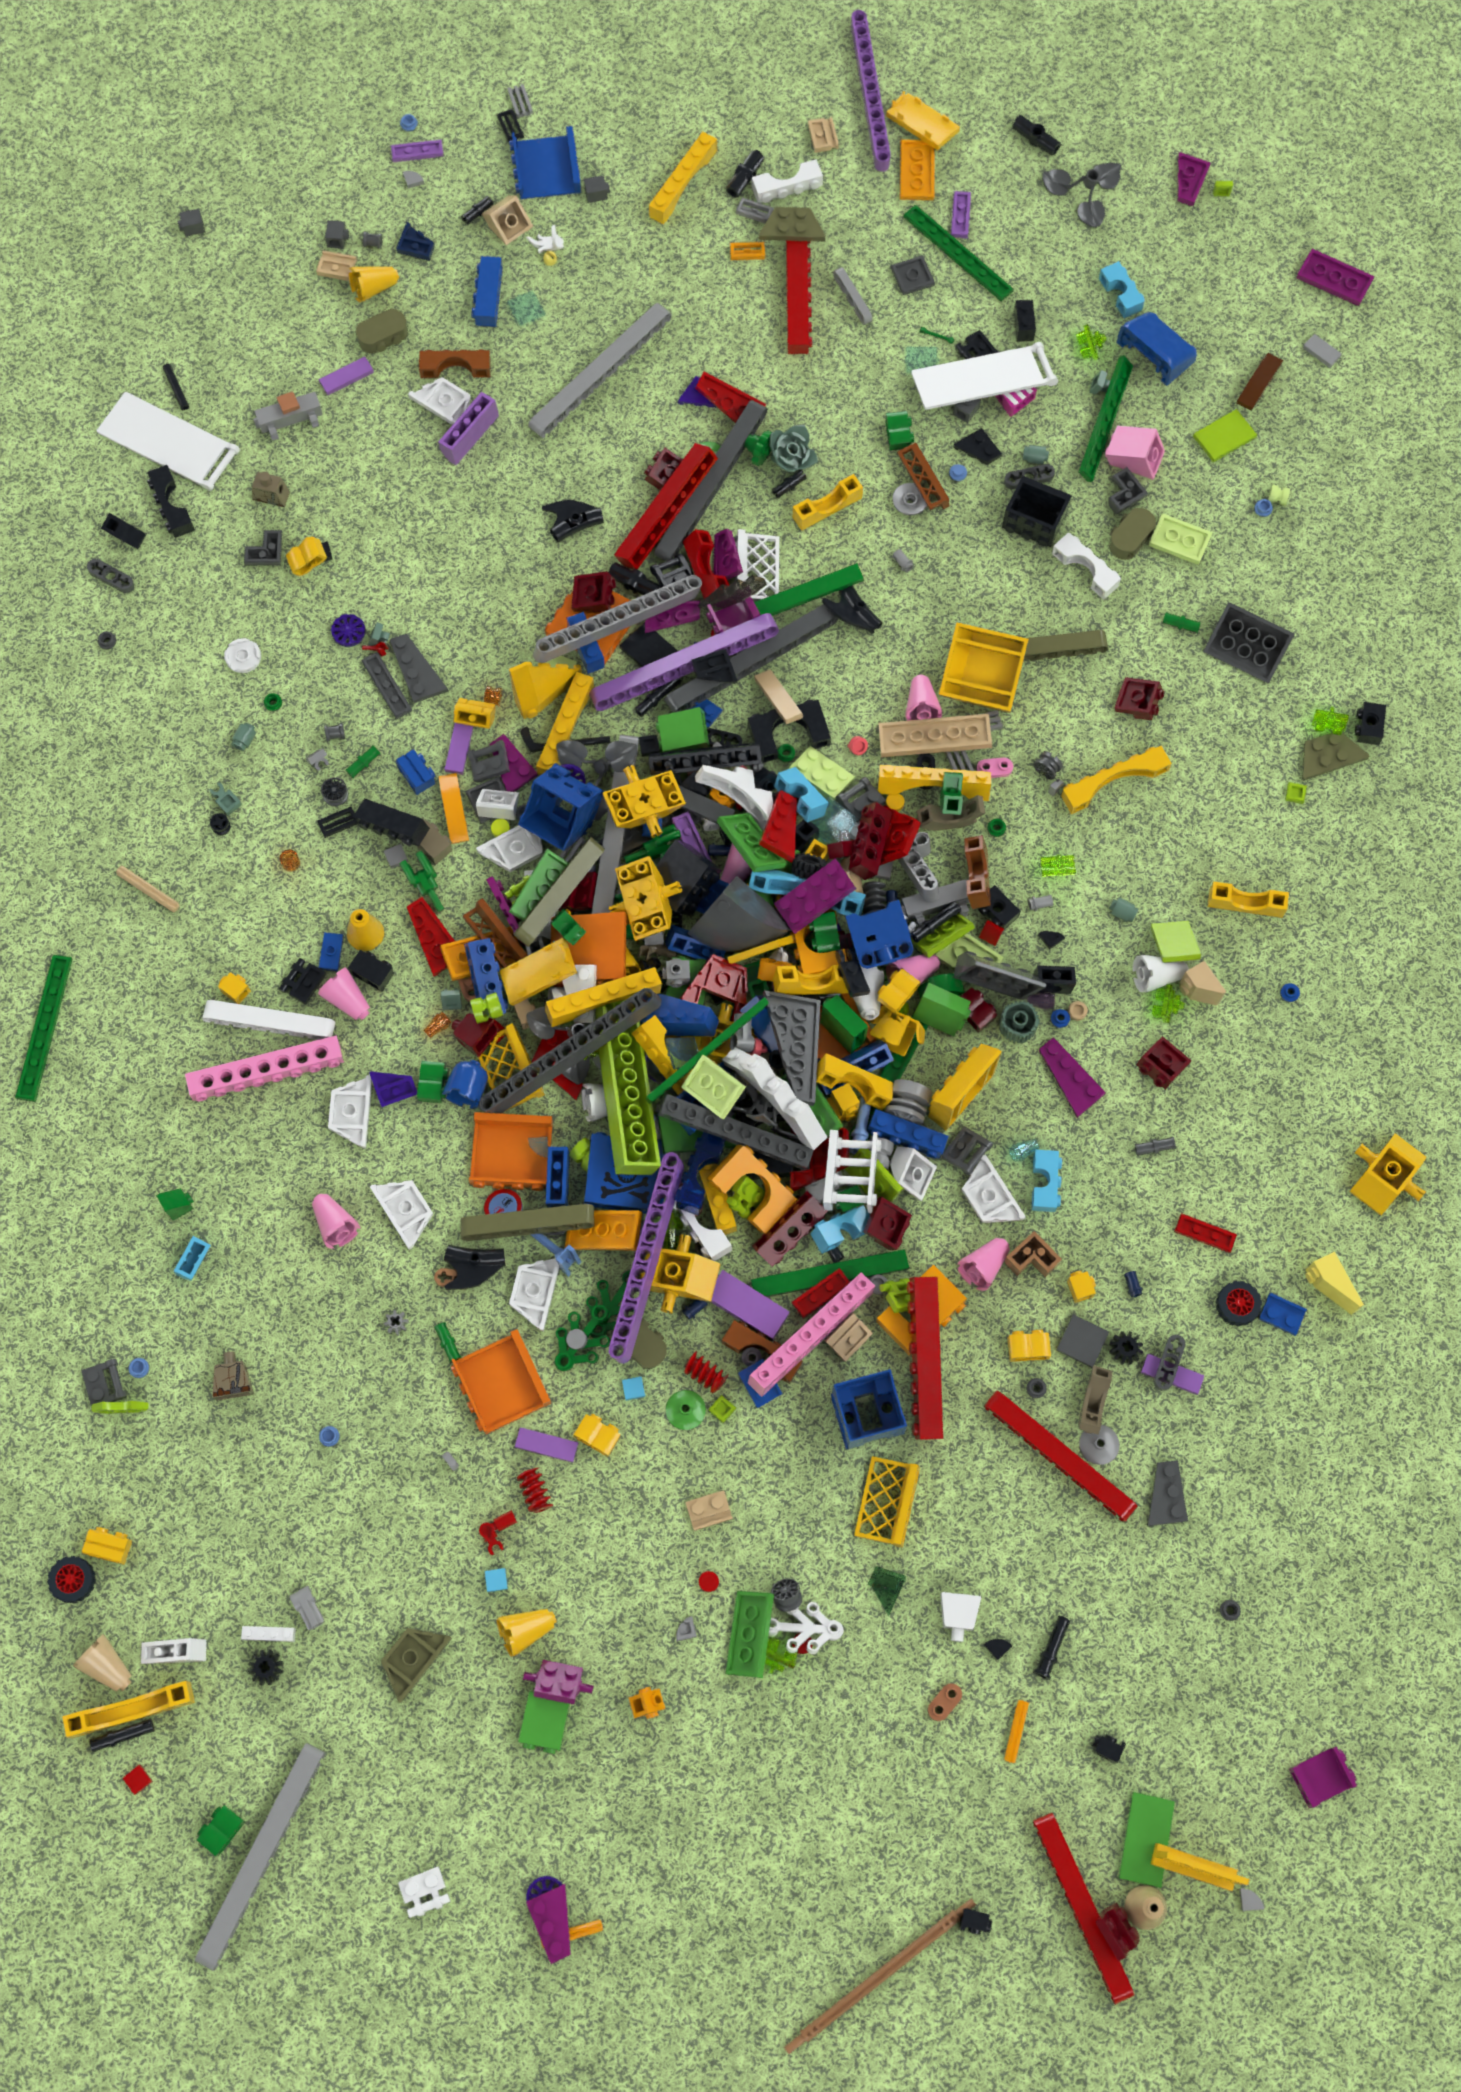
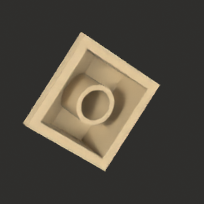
(508, 219)
(1202, 985)

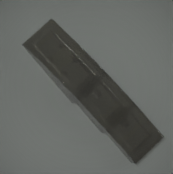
(729, 595)

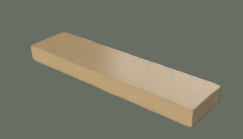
(778, 696)

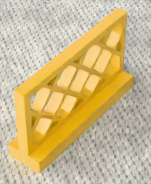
(521, 1058)
(904, 1505)
(1196, 1867)

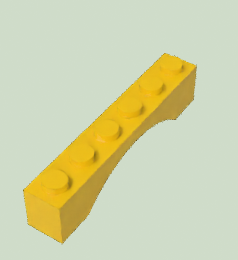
(668, 196)
(573, 704)
(1149, 764)
(897, 779)
(574, 1005)
(122, 1712)

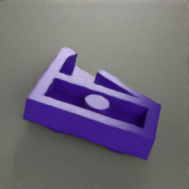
(692, 396)
(392, 1087)

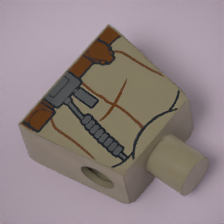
(270, 489)
(231, 1379)

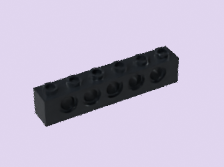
(715, 757)

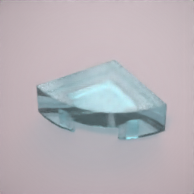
(539, 1145)

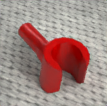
(379, 647)

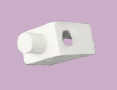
(959, 1613)

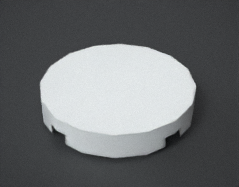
(242, 655)

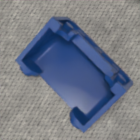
(1158, 344)

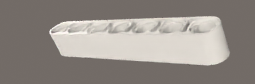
(268, 1019)

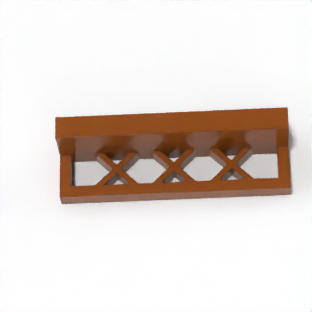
(927, 474)
(499, 930)

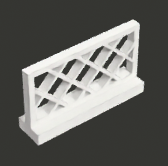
(742, 545)

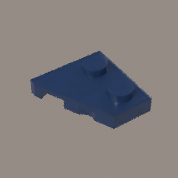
(415, 243)

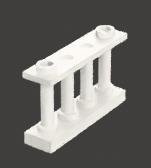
(835, 1161)

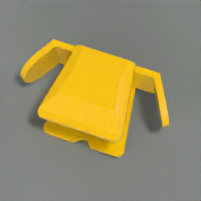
(897, 1031)

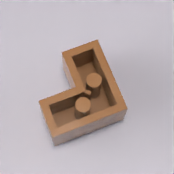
(1035, 1252)

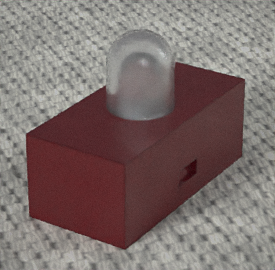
(843, 848)

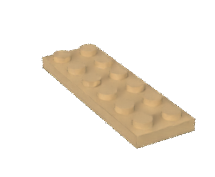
(935, 735)

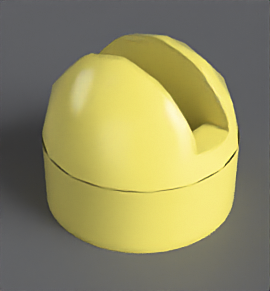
(548, 258)

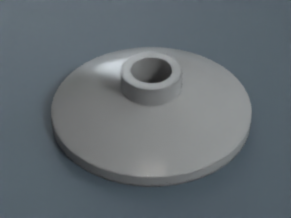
(908, 492)
(1097, 1454)

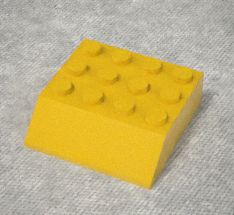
(983, 667)
(964, 1085)

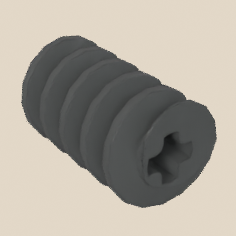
(874, 898)

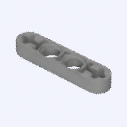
(853, 295)

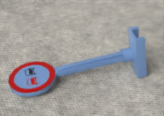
(509, 1201)

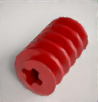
(705, 1373)
(534, 1491)

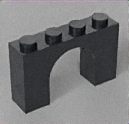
(762, 726)
(778, 1167)

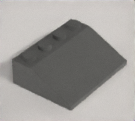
(1248, 642)
(996, 976)

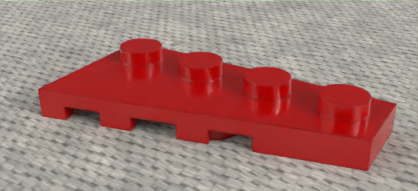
(724, 396)
(781, 827)
(430, 934)

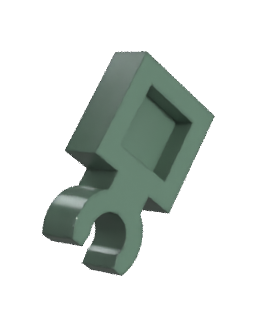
(226, 800)

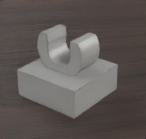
(316, 757)

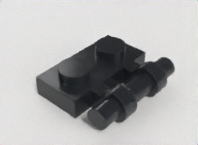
(978, 344)
(306, 984)

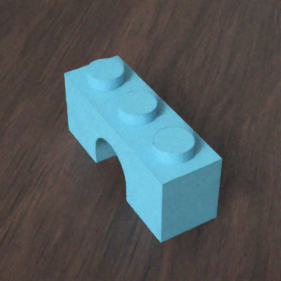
(1116, 277)
(811, 802)
(1047, 1197)
(828, 1234)

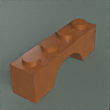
(434, 362)
(978, 884)
(741, 1337)

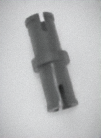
(1155, 1146)

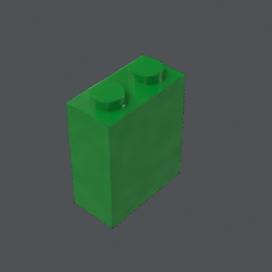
(843, 1024)

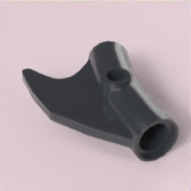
(572, 517)
(853, 610)
(472, 1272)

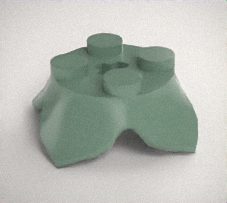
(796, 440)

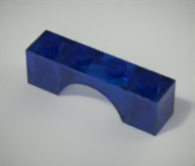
(708, 1152)

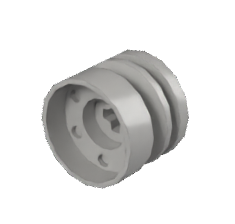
(909, 1101)

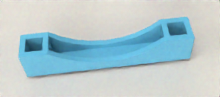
(782, 883)

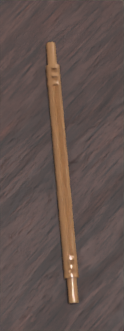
(878, 1977)

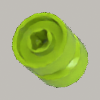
(486, 1008)
(580, 1153)

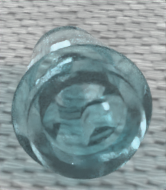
(1022, 1150)

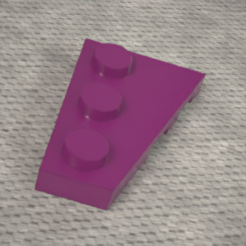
(1191, 176)
(726, 555)
(675, 616)
(520, 770)
(551, 1921)

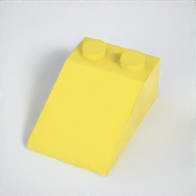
(1332, 1280)

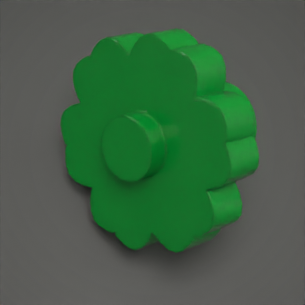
(759, 447)

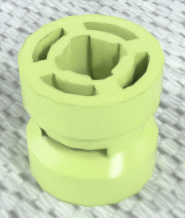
(1277, 494)

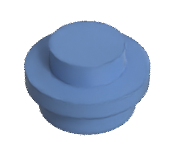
(408, 122)
(958, 472)
(1263, 508)
(138, 1368)
(329, 1436)

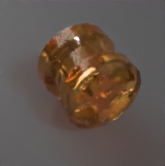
(493, 695)
(289, 864)

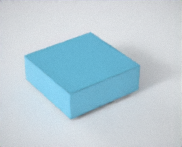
(633, 1388)
(496, 1580)

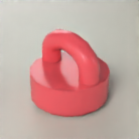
(858, 745)
(758, 1047)

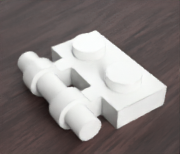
(422, 1885)

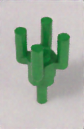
(657, 846)
(423, 879)

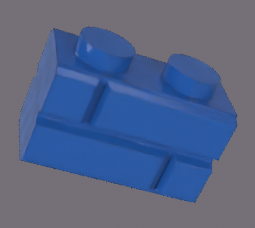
(415, 771)

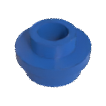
(1288, 997)
(1060, 1023)

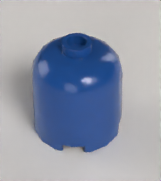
(466, 1084)

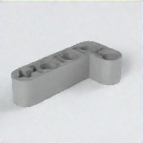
(918, 870)

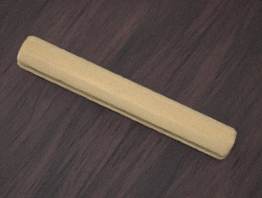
(147, 888)

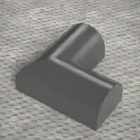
(1130, 491)
(268, 554)

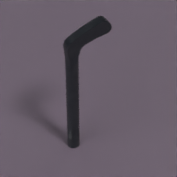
(535, 747)

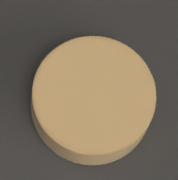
(1077, 1010)

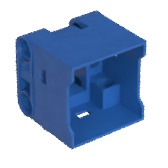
(553, 822)
(889, 931)
(884, 1392)

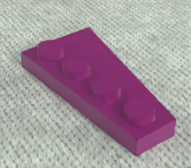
(505, 904)
(1076, 1084)

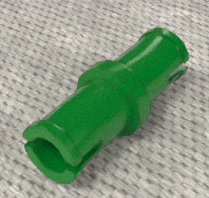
(1181, 622)
(363, 761)
(447, 1342)

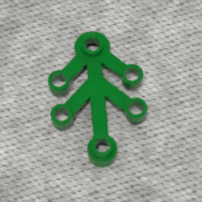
(611, 1306)
(569, 1353)

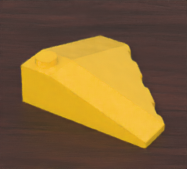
(539, 685)

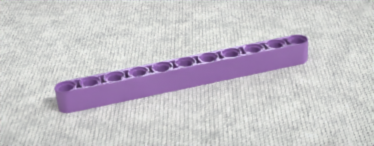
(870, 91)
(680, 664)
(648, 1266)

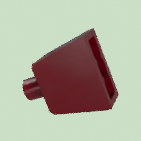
(474, 1036)

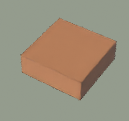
(288, 402)

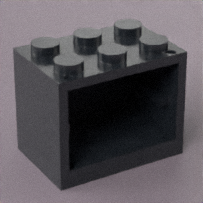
(1036, 511)
(693, 873)

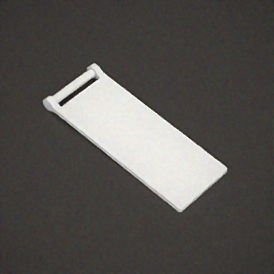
(982, 377)
(166, 440)

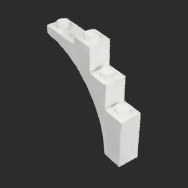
(741, 788)
(779, 1094)

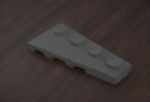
(417, 672)

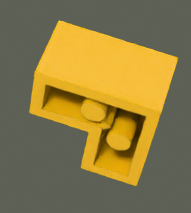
(844, 1102)

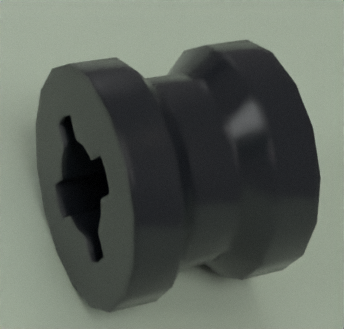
(218, 820)

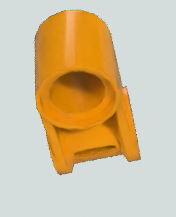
(768, 967)

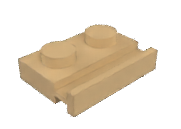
(823, 134)
(335, 265)
(848, 1337)
(708, 1510)

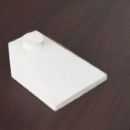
(912, 1171)

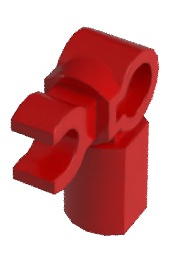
(488, 1530)

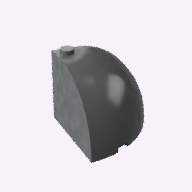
(739, 920)

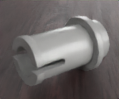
(902, 560)
(1040, 902)

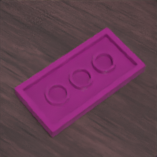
(1335, 277)
(815, 896)

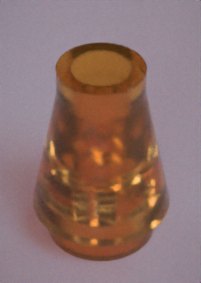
(437, 1024)

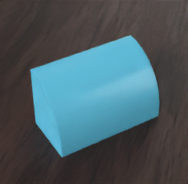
(191, 1258)

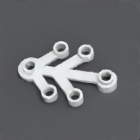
(807, 1629)

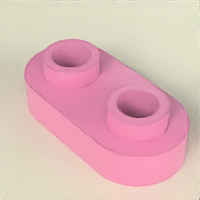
(995, 767)

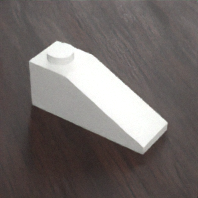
(173, 1651)

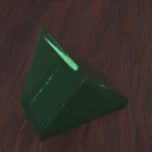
(886, 1586)

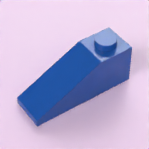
(680, 942)

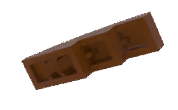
(1259, 381)

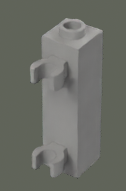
(272, 417)
(916, 907)

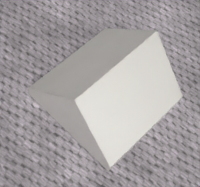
(497, 804)

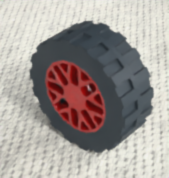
(1238, 1303)
(71, 1579)

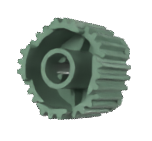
(1019, 1031)

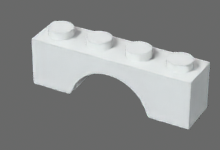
(769, 188)
(1070, 550)
(713, 1242)

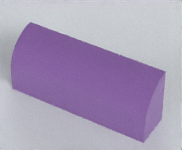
(468, 428)
(748, 1305)

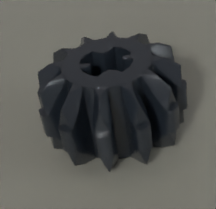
(1118, 1348)
(259, 1673)

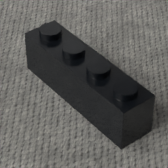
(391, 822)

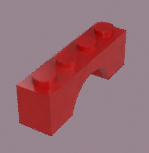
(699, 549)

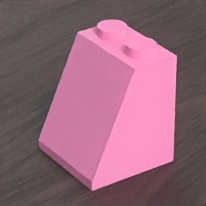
(1136, 449)

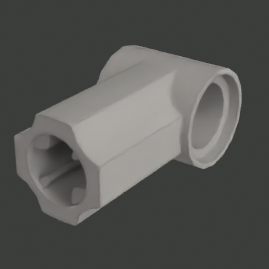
(742, 1038)
(306, 1606)

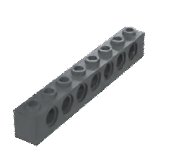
(735, 1132)

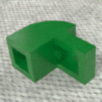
(950, 794)
(568, 927)
(945, 982)

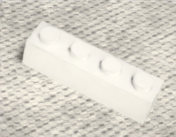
(268, 1634)

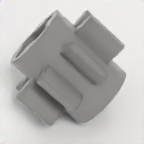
(397, 1328)

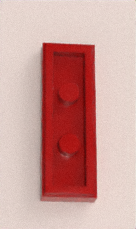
(1205, 1233)
(820, 1293)

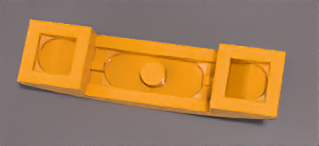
(453, 808)

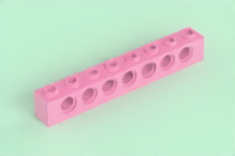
(273, 1060)
(811, 1334)

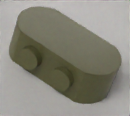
(382, 331)
(1131, 533)
(649, 1346)

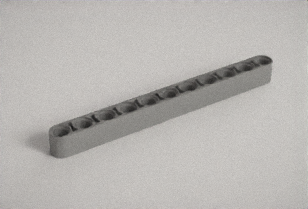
(599, 369)
(616, 619)
(613, 846)
(259, 1856)

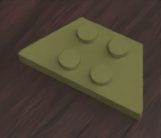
(792, 225)
(1329, 754)
(411, 1659)

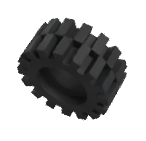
(807, 865)

